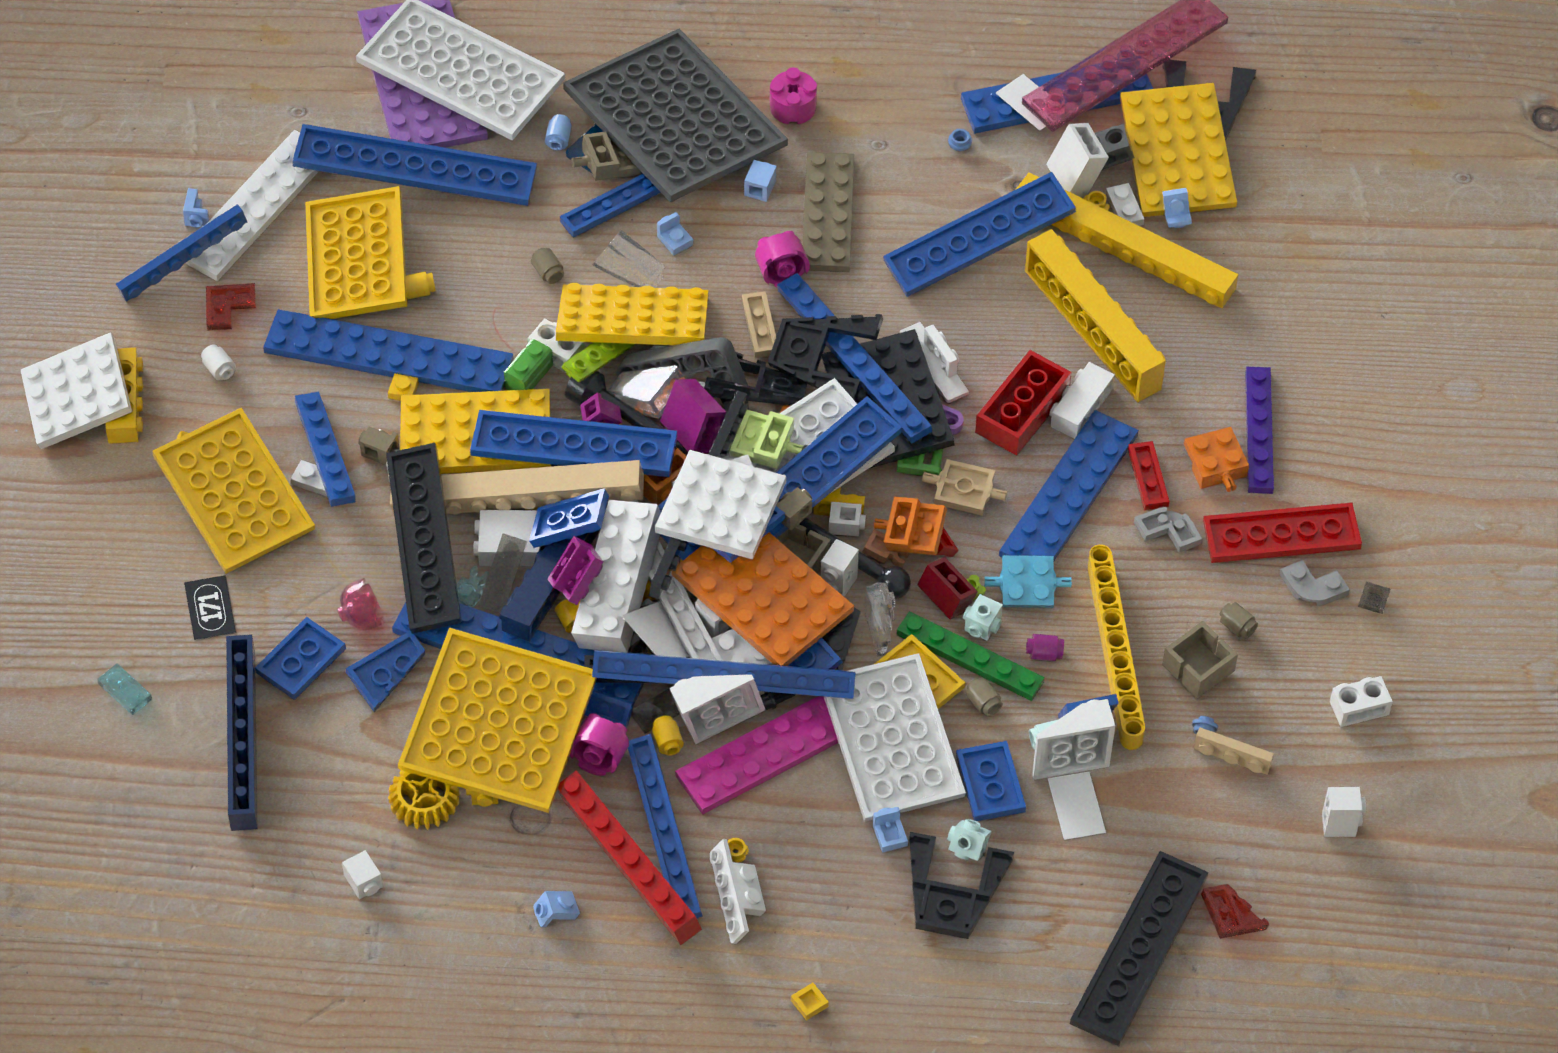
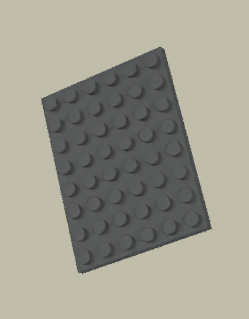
(675, 114)

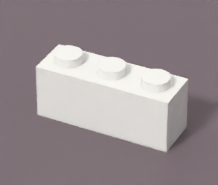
(1080, 400)

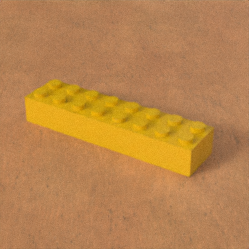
(1095, 315)

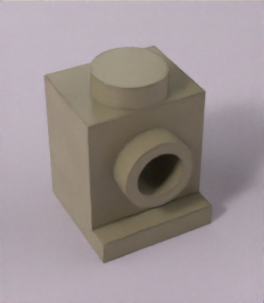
(376, 443)
(796, 506)

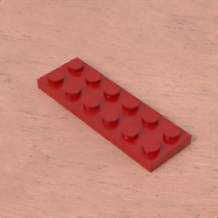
(1282, 532)

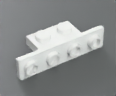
(941, 362)
(737, 890)

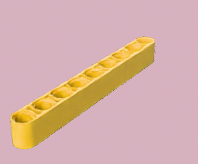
(1116, 656)

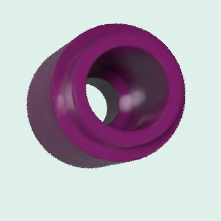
(1045, 647)

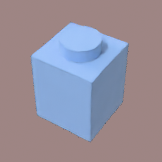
(760, 180)

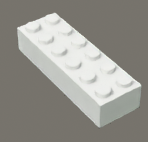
(628, 549)

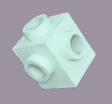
(983, 617)
(968, 839)

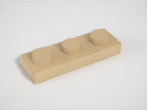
(759, 323)
(1233, 751)

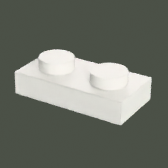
(1124, 203)
(308, 478)

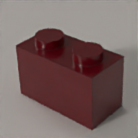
(947, 587)

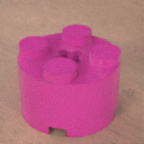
(793, 96)
(781, 257)
(599, 745)

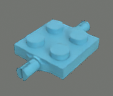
(1027, 581)

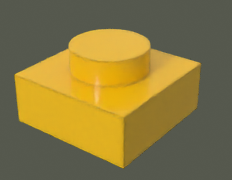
(401, 386)
(809, 1001)

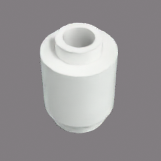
(218, 362)

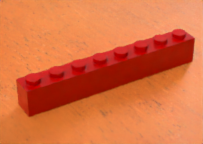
(629, 858)

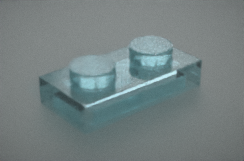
(124, 689)

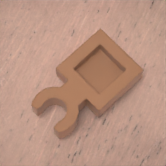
(876, 549)

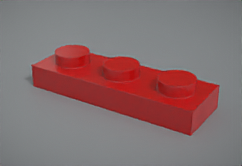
(1148, 475)

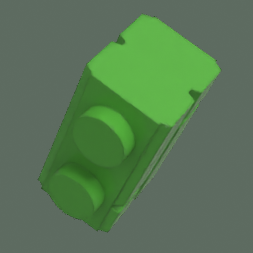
(529, 366)

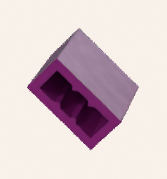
(693, 415)

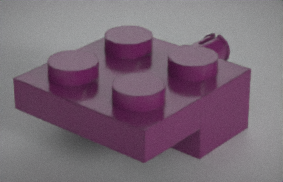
(576, 570)

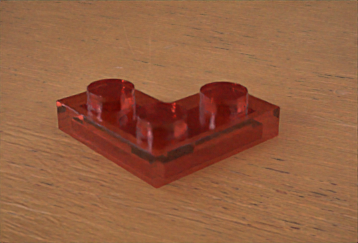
(224, 299)

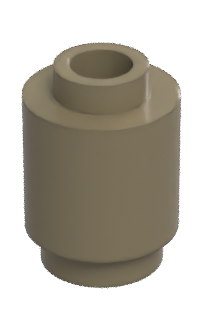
(547, 265)
(1238, 620)
(984, 697)

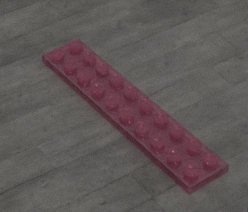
(1123, 61)

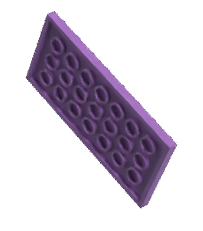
(408, 113)

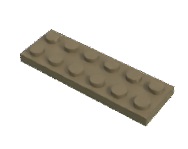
(828, 211)

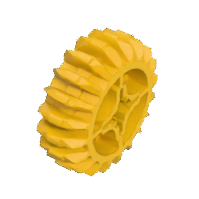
(426, 804)

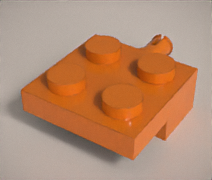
(1217, 458)
(913, 526)

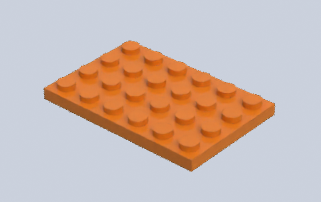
(766, 599)

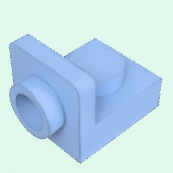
(1177, 208)
(193, 211)
(673, 234)

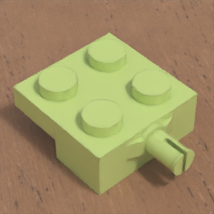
(765, 438)

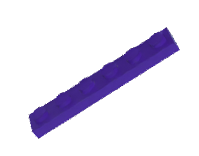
(1259, 430)

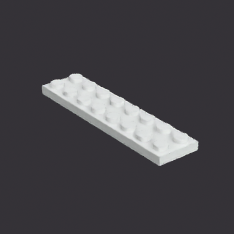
(262, 200)

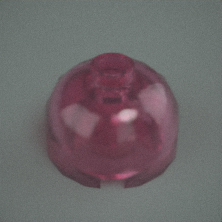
(359, 606)

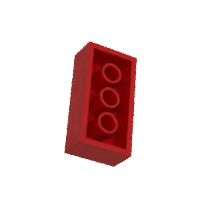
(1022, 402)

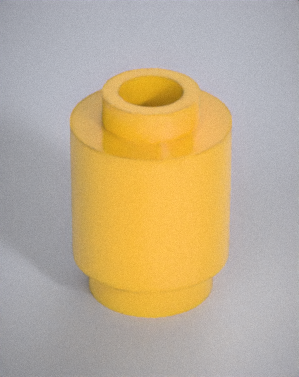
(419, 285)
(667, 735)

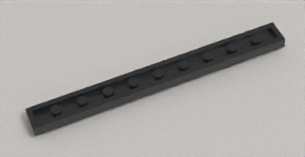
(721, 446)

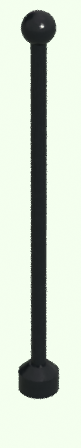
(895, 577)

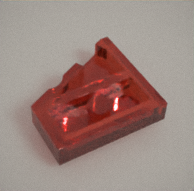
(1231, 913)

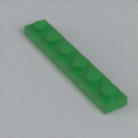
(972, 656)

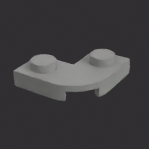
(1177, 526)
(1319, 590)

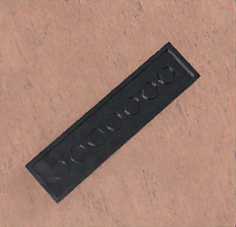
(423, 538)
(1139, 948)

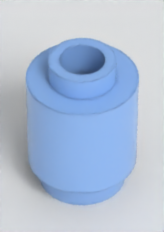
(558, 132)

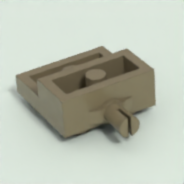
(604, 158)

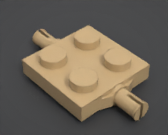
(964, 487)

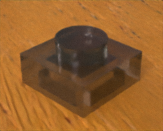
(1374, 597)

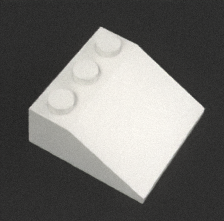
(716, 703)
(1076, 741)

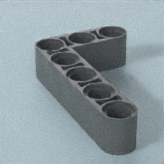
(688, 363)

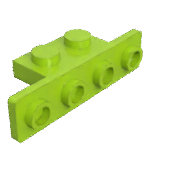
(593, 358)

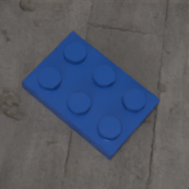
(569, 518)
(300, 658)
(990, 781)

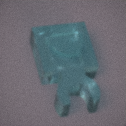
(471, 589)

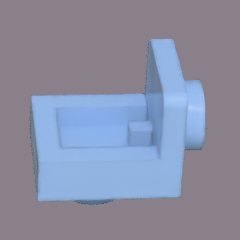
(889, 829)
(555, 906)

